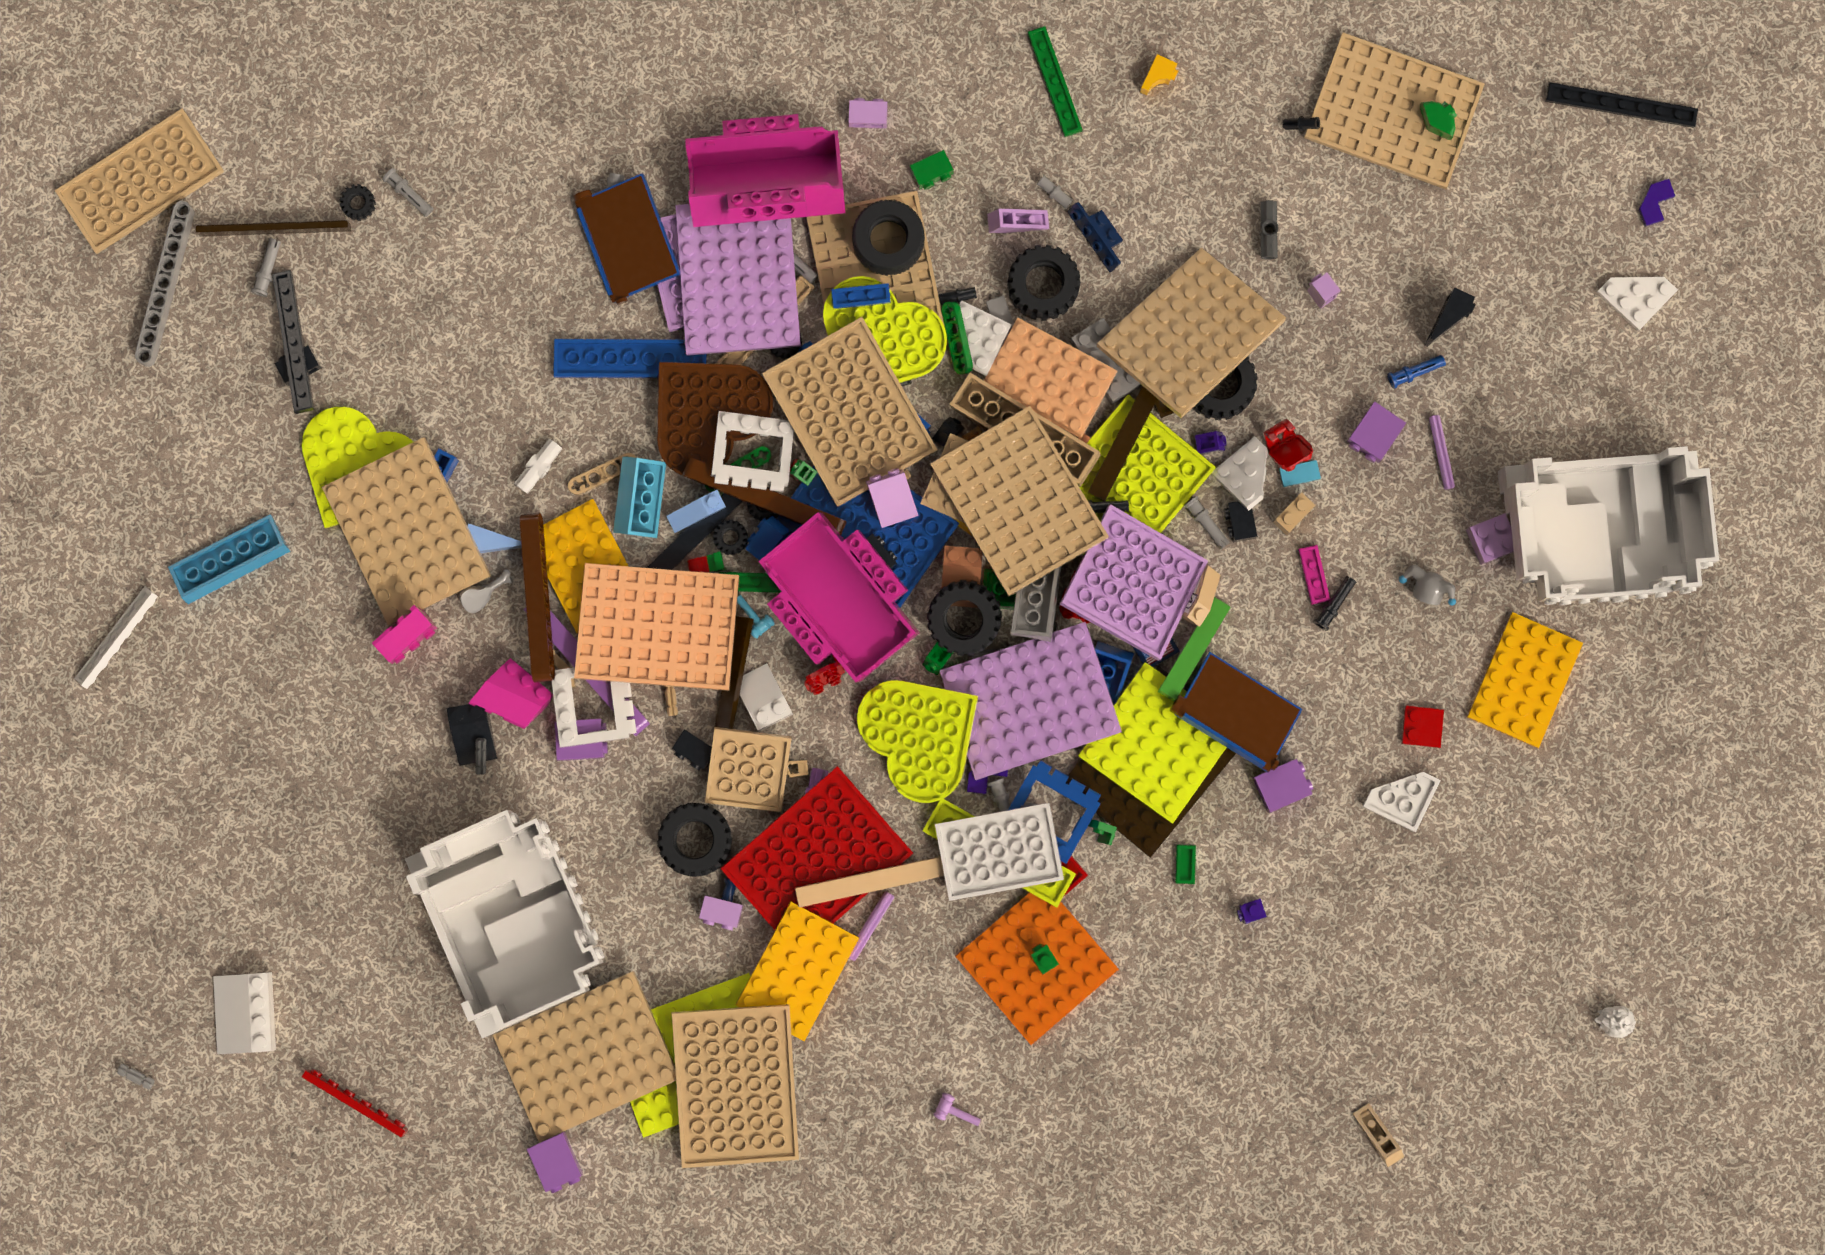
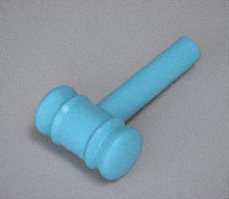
(761, 625)

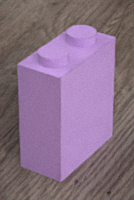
(891, 497)

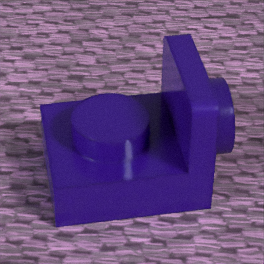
(1210, 442)
(1251, 911)

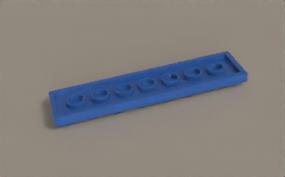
(618, 357)

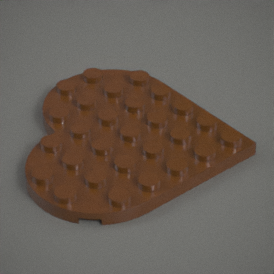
(690, 405)

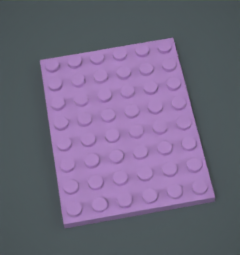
(737, 285)
(1034, 700)

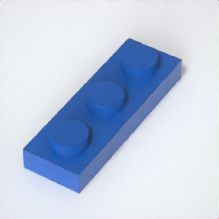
(861, 296)

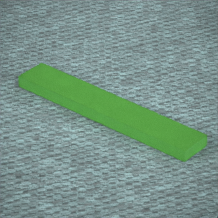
(1193, 650)

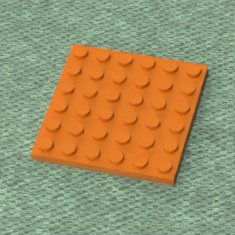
(1008, 974)

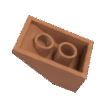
(961, 564)

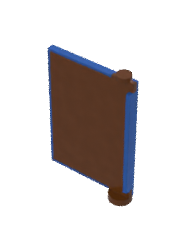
(626, 238)
(1237, 712)

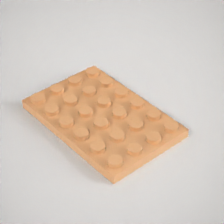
(1050, 377)

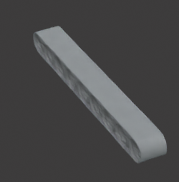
(161, 275)

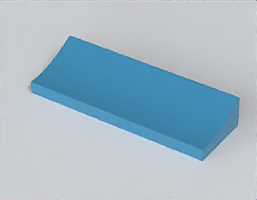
(228, 559)

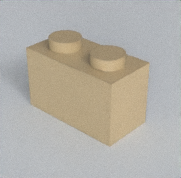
(1294, 513)

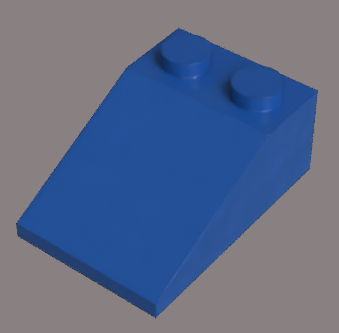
(1115, 667)

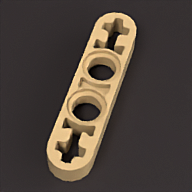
(601, 470)

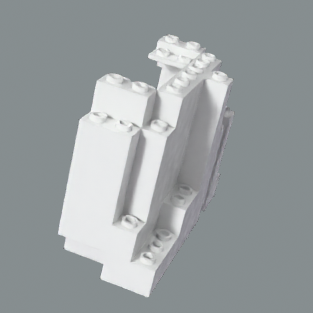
(1611, 525)
(506, 919)

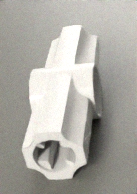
(538, 466)

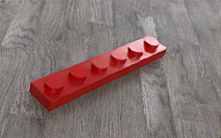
(348, 1097)

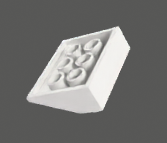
(244, 1013)

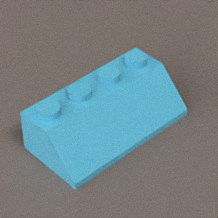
(639, 497)

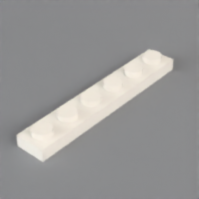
(115, 637)

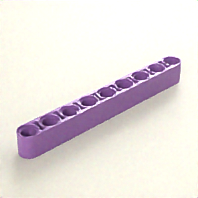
(568, 647)

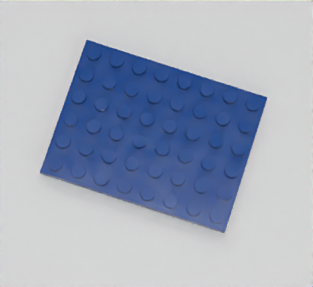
(912, 541)

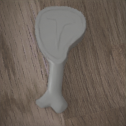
(476, 598)

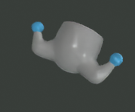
(1429, 586)

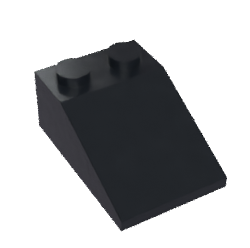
(1455, 308)
(467, 725)

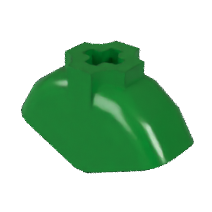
(1439, 118)

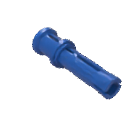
(1407, 375)

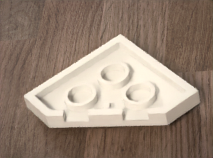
(1637, 297)
(984, 335)
(1245, 473)
(1403, 799)

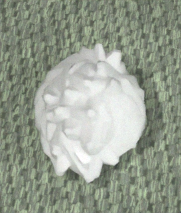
(1616, 1021)

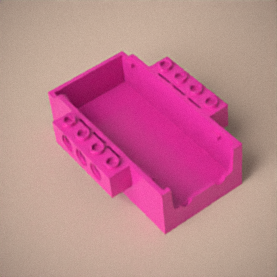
(764, 172)
(838, 597)

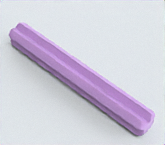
(1441, 451)
(871, 924)

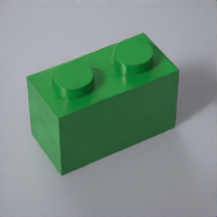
(932, 170)

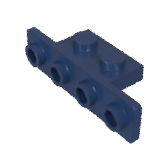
(1099, 234)

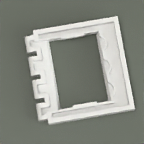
(741, 475)
(566, 712)

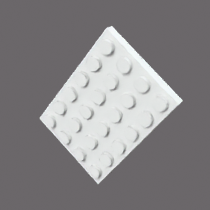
(999, 851)

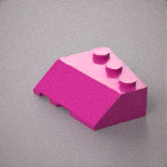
(405, 636)
(513, 695)

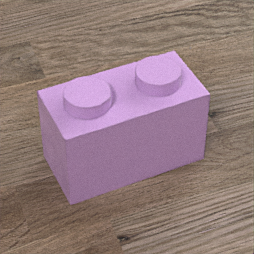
(867, 113)
(1323, 289)
(721, 912)

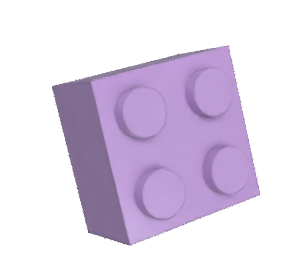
(1491, 538)

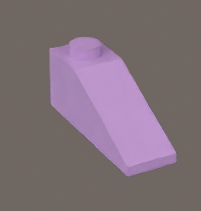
(1017, 220)

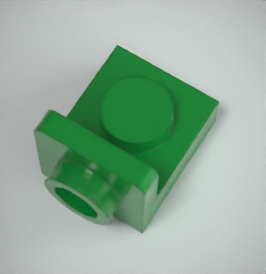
(936, 659)
(1105, 831)
(1043, 958)

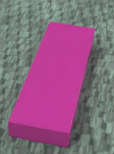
(1314, 574)

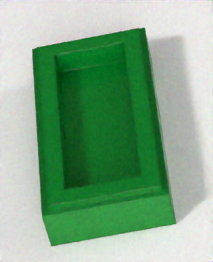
(1185, 864)

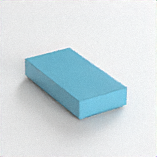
(1302, 473)

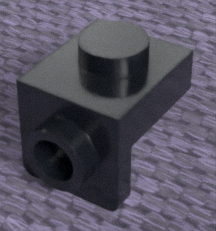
(950, 425)

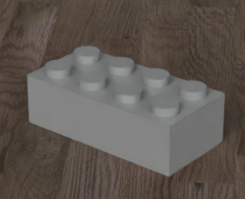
(1087, 342)

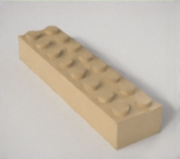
(990, 407)

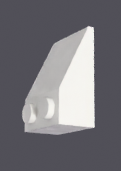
(763, 698)

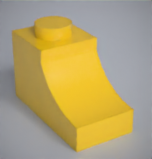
(1160, 72)

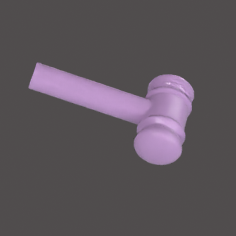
(944, 1107)

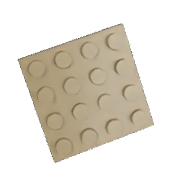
(748, 769)

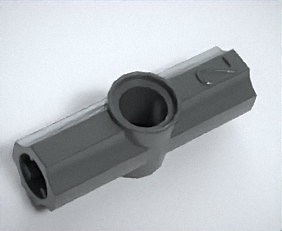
(1268, 217)

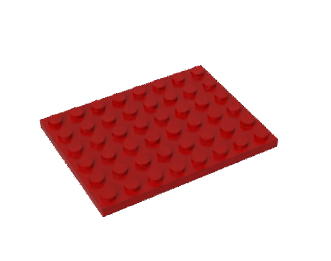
(816, 840)

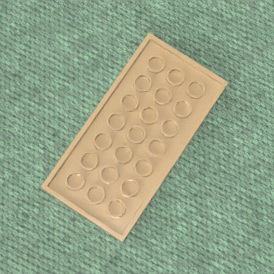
(139, 181)

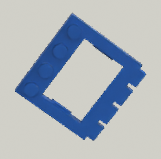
(1073, 791)

